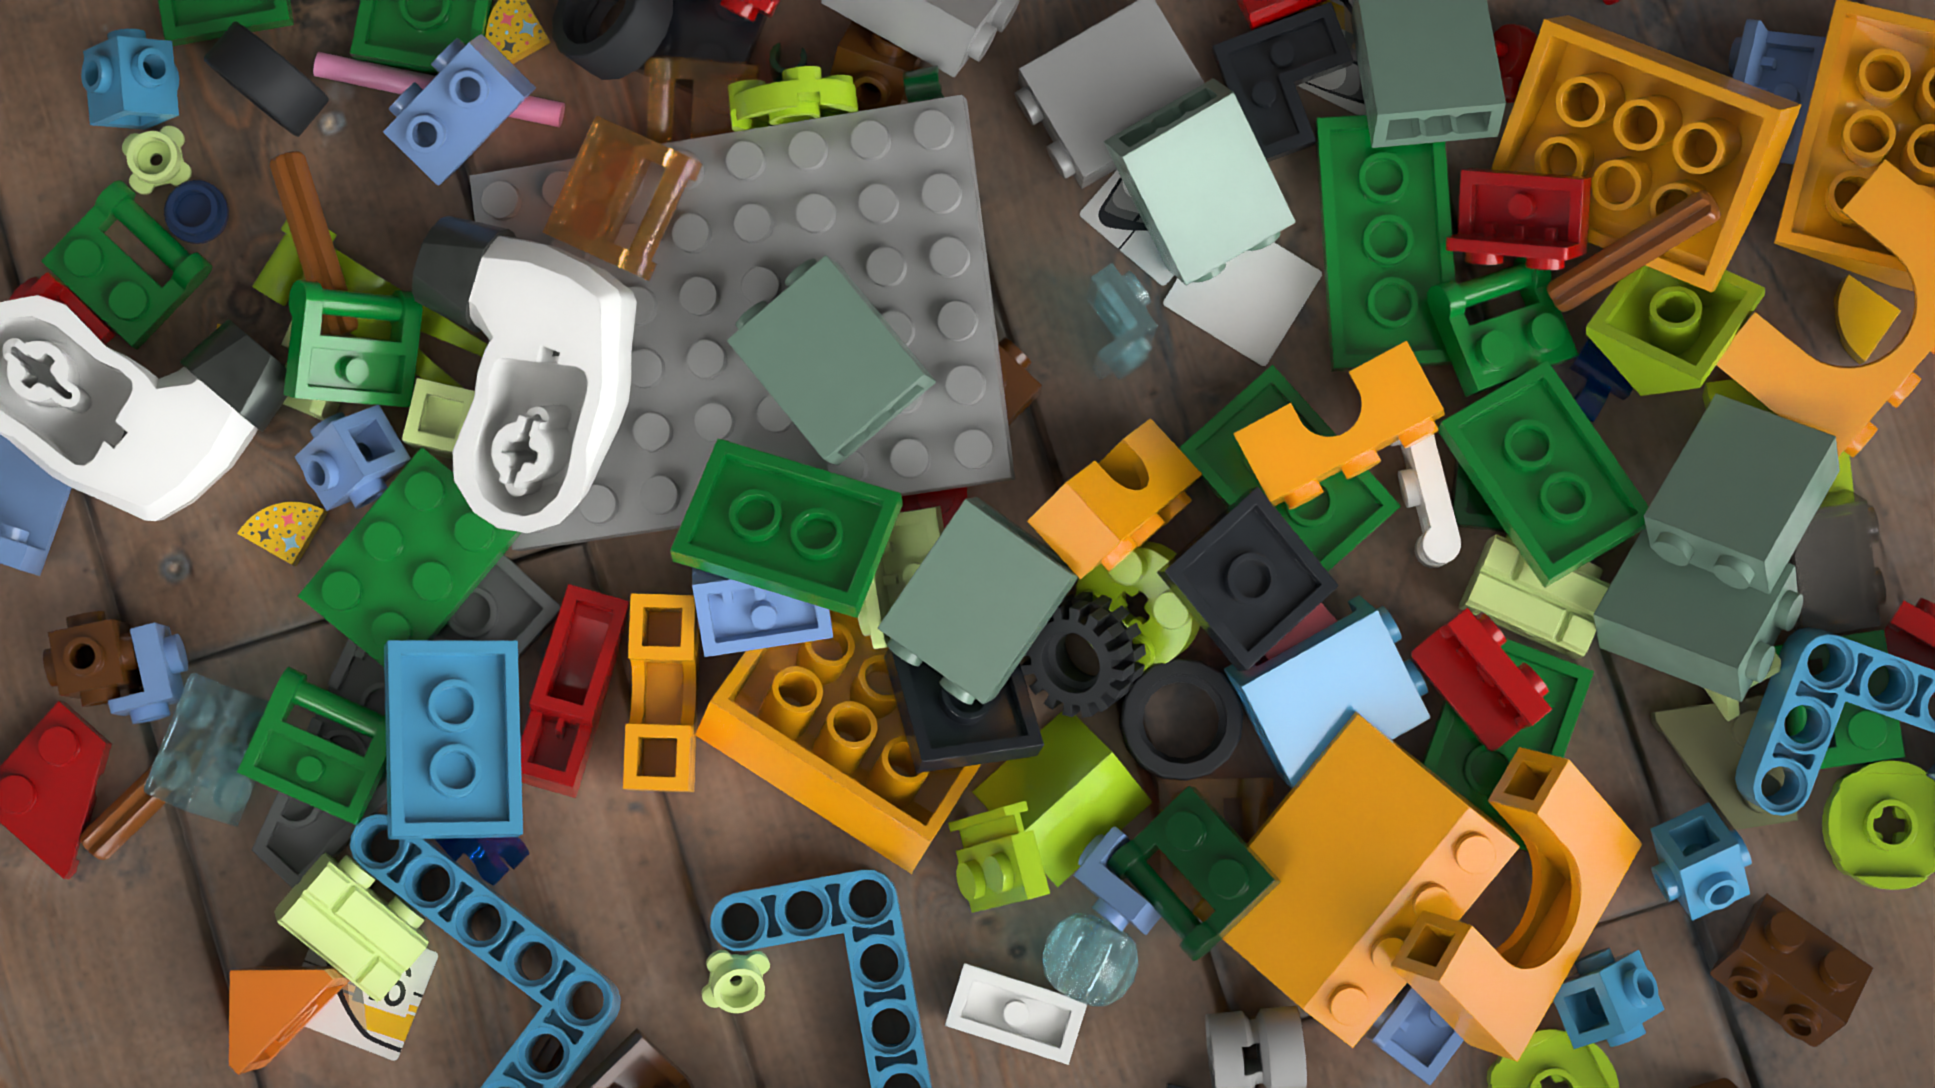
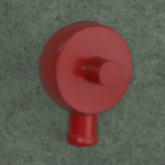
(1514, 48)

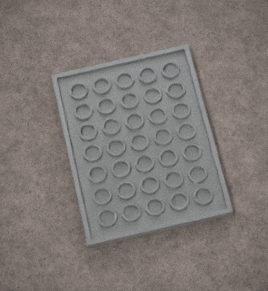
(870, 189)

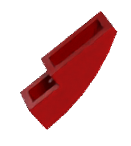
(572, 690)

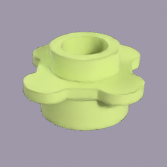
(139, 153)
(740, 994)

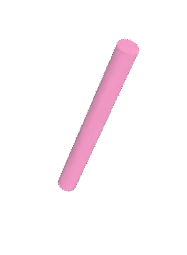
(398, 80)

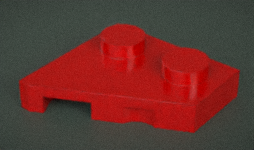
(52, 786)

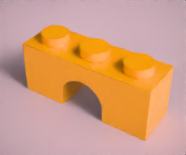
(1395, 407)
(1117, 501)
(664, 693)

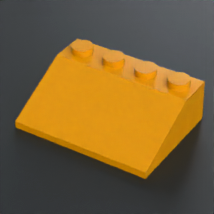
(1865, 107)
(1647, 138)
(832, 737)
(1358, 860)

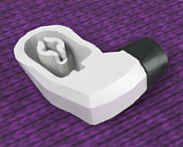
(549, 376)
(117, 426)

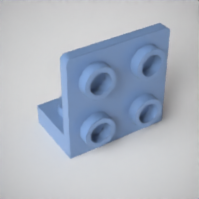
(28, 509)
(748, 618)

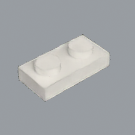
(1016, 1013)

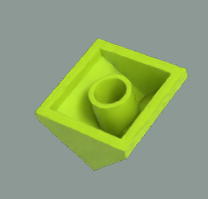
(1669, 331)
(1070, 793)

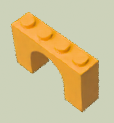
(1847, 397)
(1577, 863)

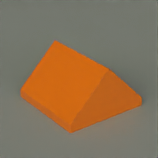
(272, 1007)

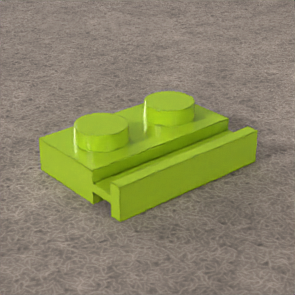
(998, 859)

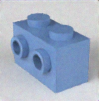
(458, 108)

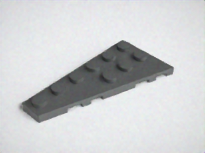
(500, 608)

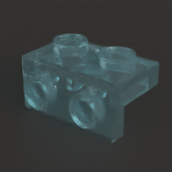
(1122, 308)
(205, 749)

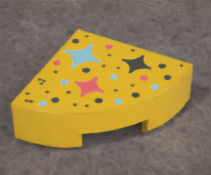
(515, 30)
(284, 529)

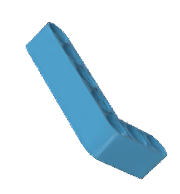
(1823, 698)
(859, 934)
(502, 952)

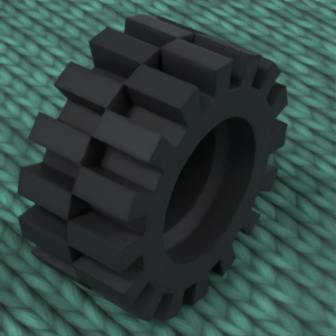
(1109, 639)

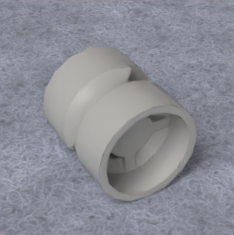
(1278, 1049)

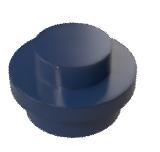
(196, 212)

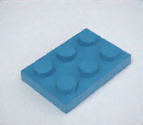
(452, 739)

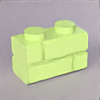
(1517, 601)
(353, 925)

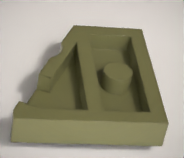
(1711, 756)

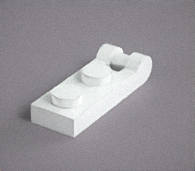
(1426, 488)

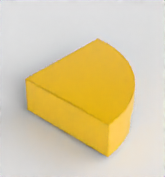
(1861, 318)

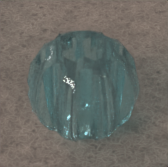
(1090, 960)

